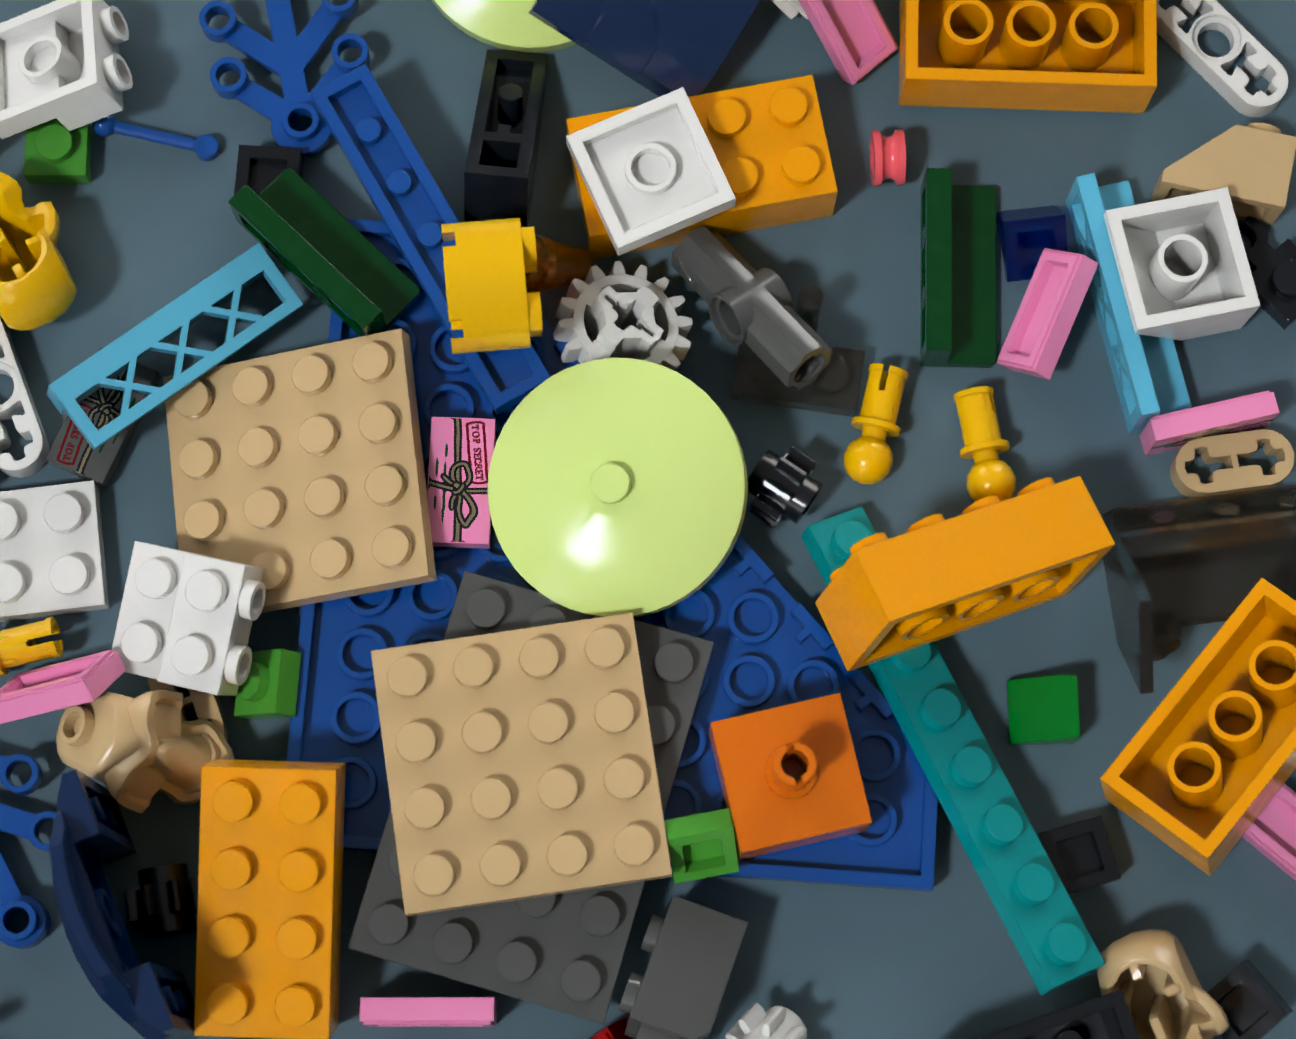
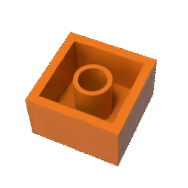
(789, 776)

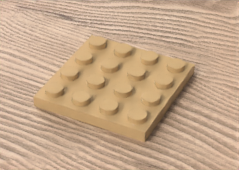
(306, 469)
(520, 764)

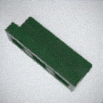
(325, 253)
(957, 273)

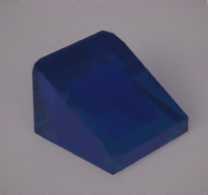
(1026, 235)

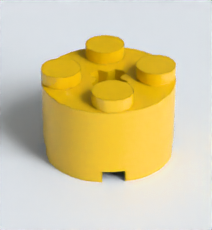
(489, 285)

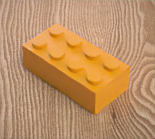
(1028, 54)
(769, 150)
(962, 570)
(1218, 737)
(269, 899)

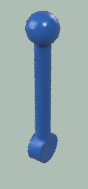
(205, 146)

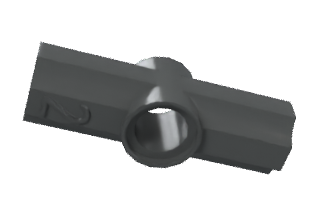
(751, 307)

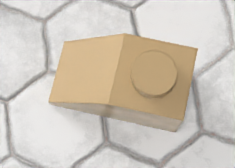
(1247, 159)

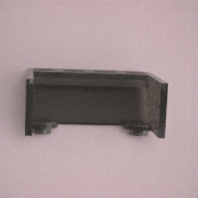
(1193, 566)

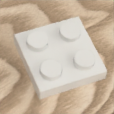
(650, 171)
(51, 551)

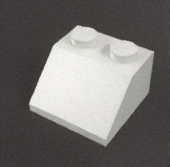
(1183, 265)

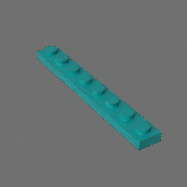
(972, 790)

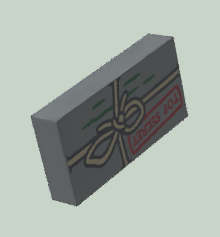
(73, 452)

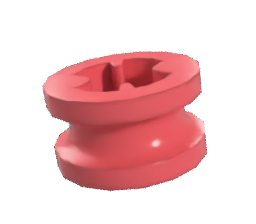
(887, 157)

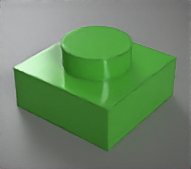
(58, 154)
(270, 686)
(701, 845)

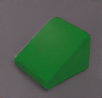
(1043, 710)

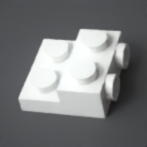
(62, 65)
(188, 618)

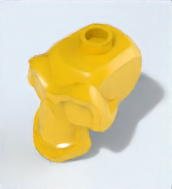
(32, 271)

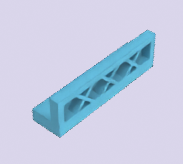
(162, 327)
(1142, 366)

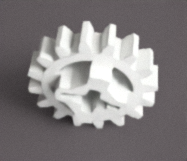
(621, 302)

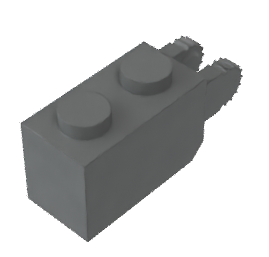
(686, 972)

